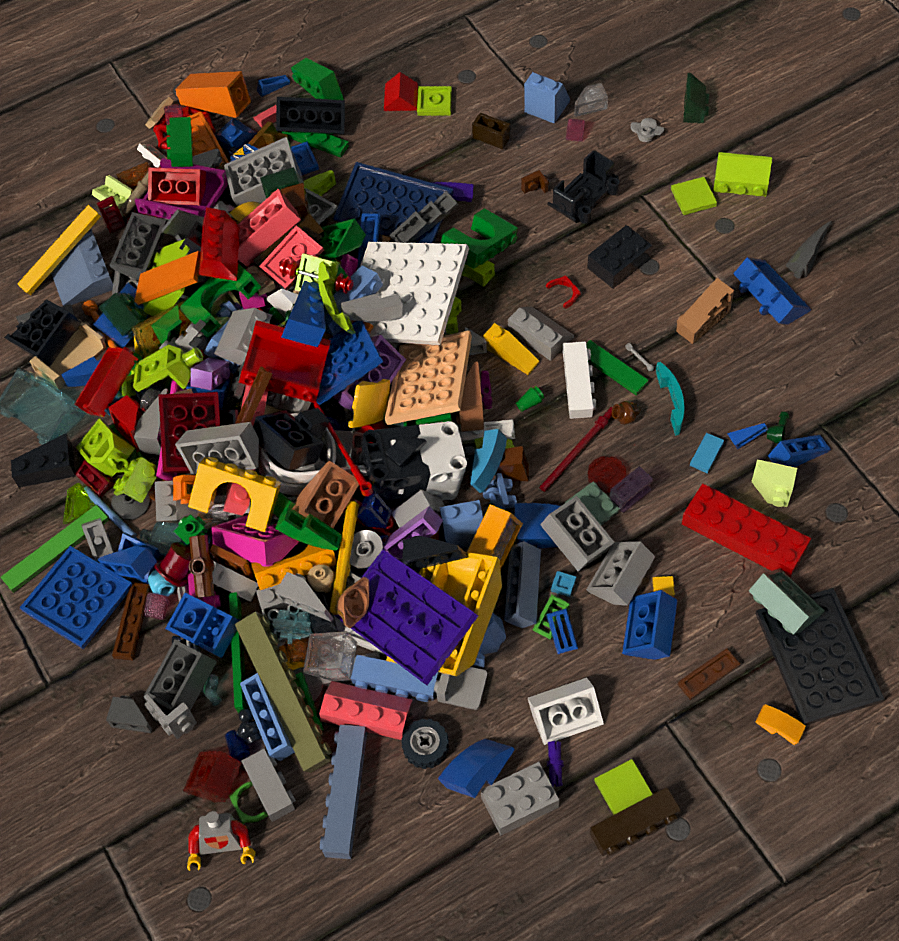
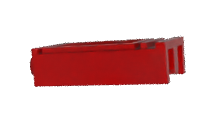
(106, 381)

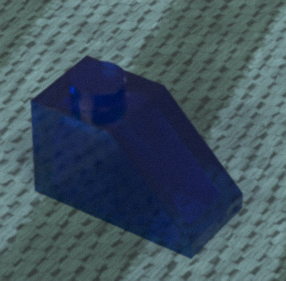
(374, 511)

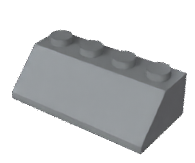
(227, 443)

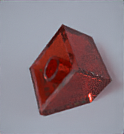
(212, 776)

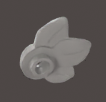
(646, 129)

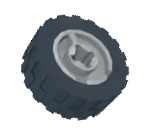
(425, 755)

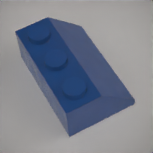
(650, 625)

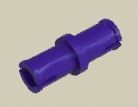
(555, 763)

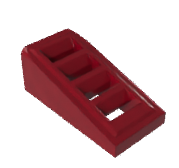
(111, 215)

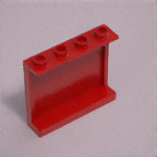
(293, 365)

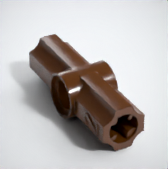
(200, 554)

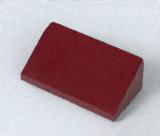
(94, 479)

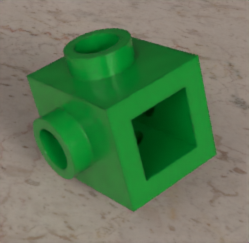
(186, 525)

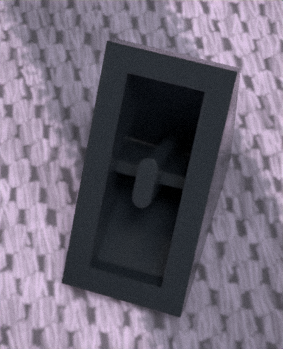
(228, 415)

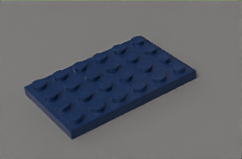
(390, 195)

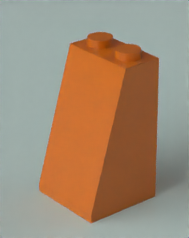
(215, 92)

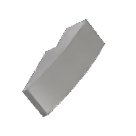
(373, 309)

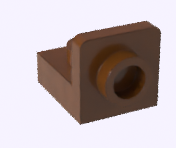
(533, 181)

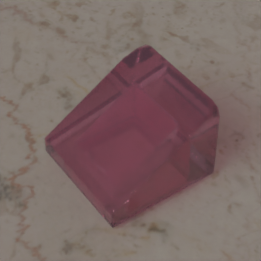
(575, 129)
(156, 606)

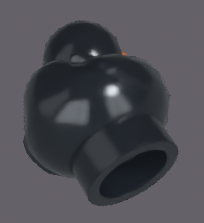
(248, 729)

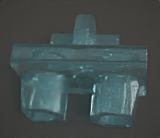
(290, 628)

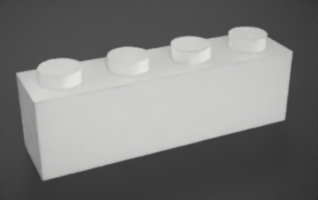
(578, 380)

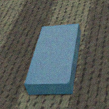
(706, 453)

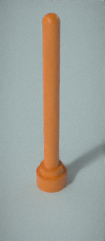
(91, 309)

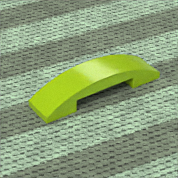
(326, 278)

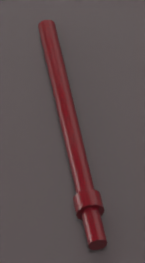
(600, 423)

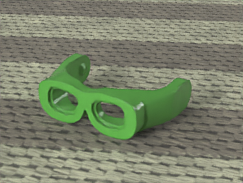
(244, 817)

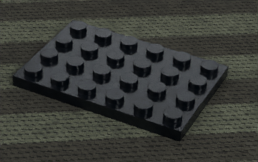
(822, 663)

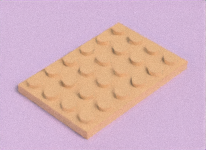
(429, 379)

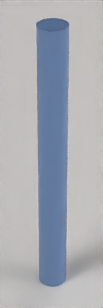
(109, 512)

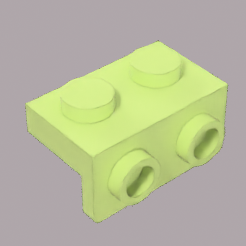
(113, 188)

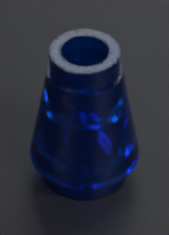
(237, 747)

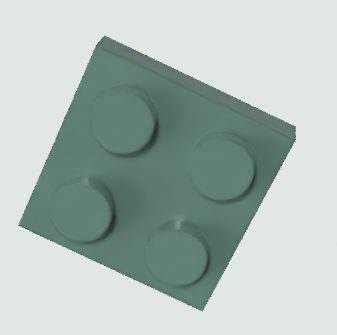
(597, 503)

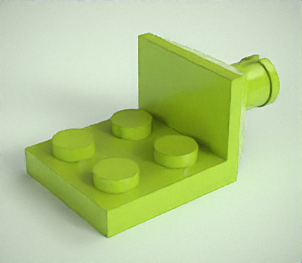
(164, 362)
(105, 449)

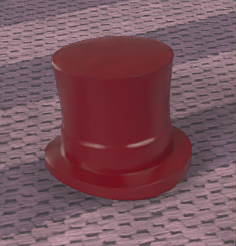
(175, 564)

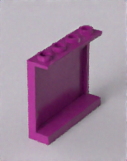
(215, 185)

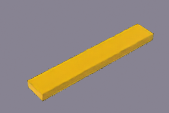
(59, 250)

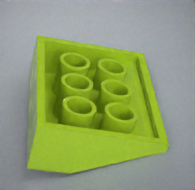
(167, 254)

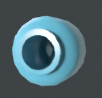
(160, 585)

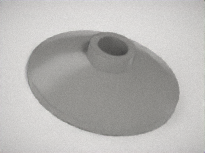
(364, 541)

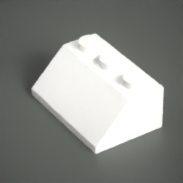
(565, 710)

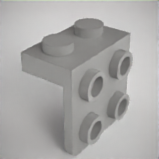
(462, 690)
(176, 722)

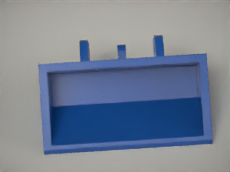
(770, 291)

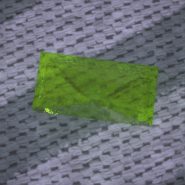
(76, 503)

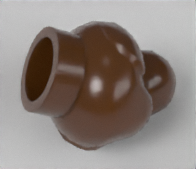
(625, 412)

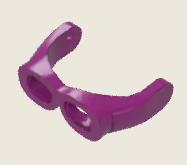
(485, 383)

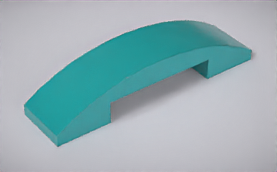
(667, 379)

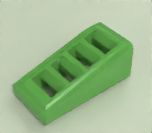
(548, 607)

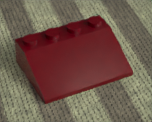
(180, 414)

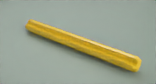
(344, 554)

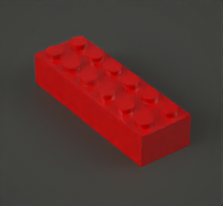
(745, 530)

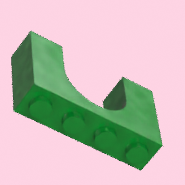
(494, 228)
(201, 302)

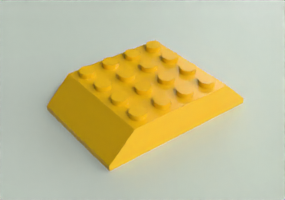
(475, 585)

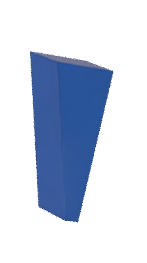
(271, 84)
(746, 435)

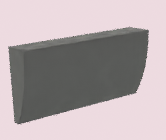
(138, 245)

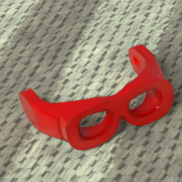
(566, 282)

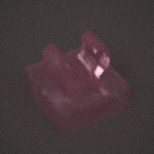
(173, 111)

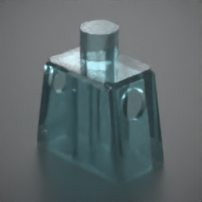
(161, 536)

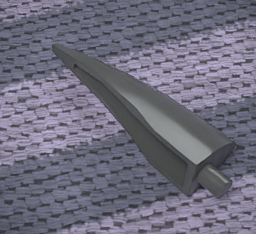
(804, 257)

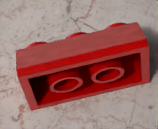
(176, 186)

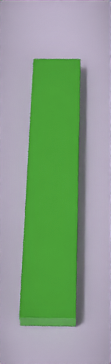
(50, 551)

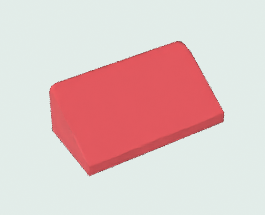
(267, 116)

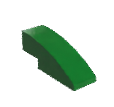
(308, 530)

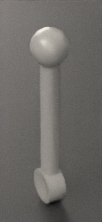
(650, 367)

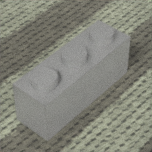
(269, 784)

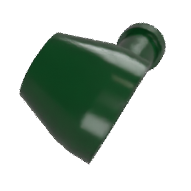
(777, 432)

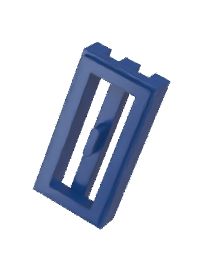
(554, 634)

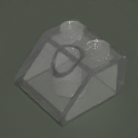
(330, 655)

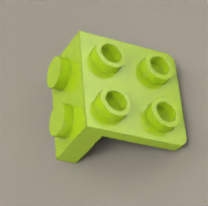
(136, 479)

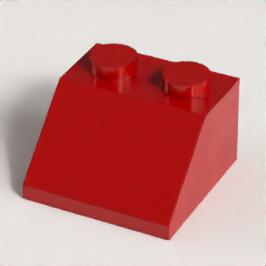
(125, 416)

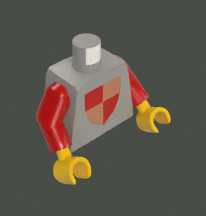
(218, 834)

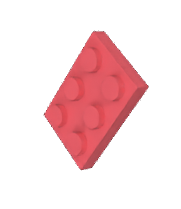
(290, 248)

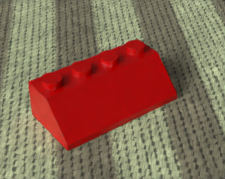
(219, 245)

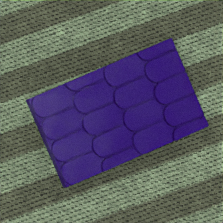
(411, 618)

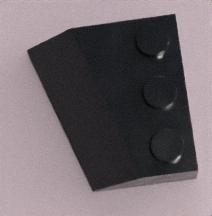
(45, 332)

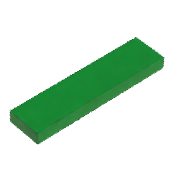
(616, 369)

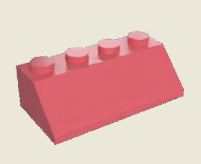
(265, 226)
(356, 706)

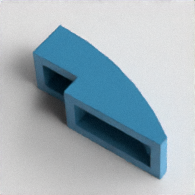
(488, 459)

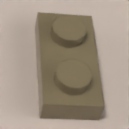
(266, 283)

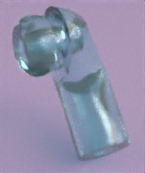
(210, 689)

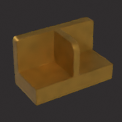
(266, 136)

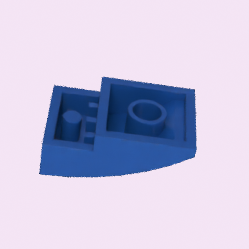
(532, 516)
(202, 625)
(476, 766)

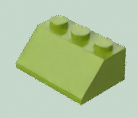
(742, 174)

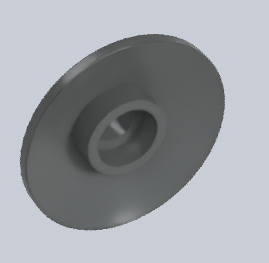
(129, 509)

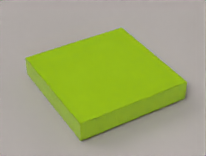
(434, 101)
(693, 195)
(622, 786)

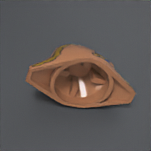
(354, 602)

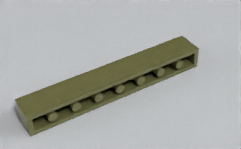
(283, 692)

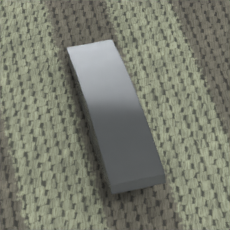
(424, 220)

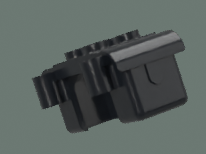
(586, 189)

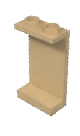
(81, 346)

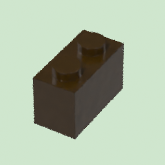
(491, 130)

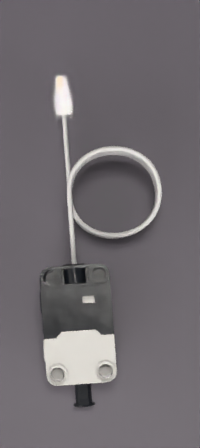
(434, 469)

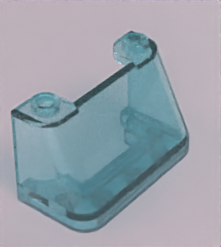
(39, 405)

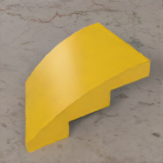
(370, 403)

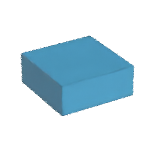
(563, 584)

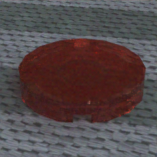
(606, 472)

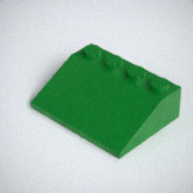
(341, 238)

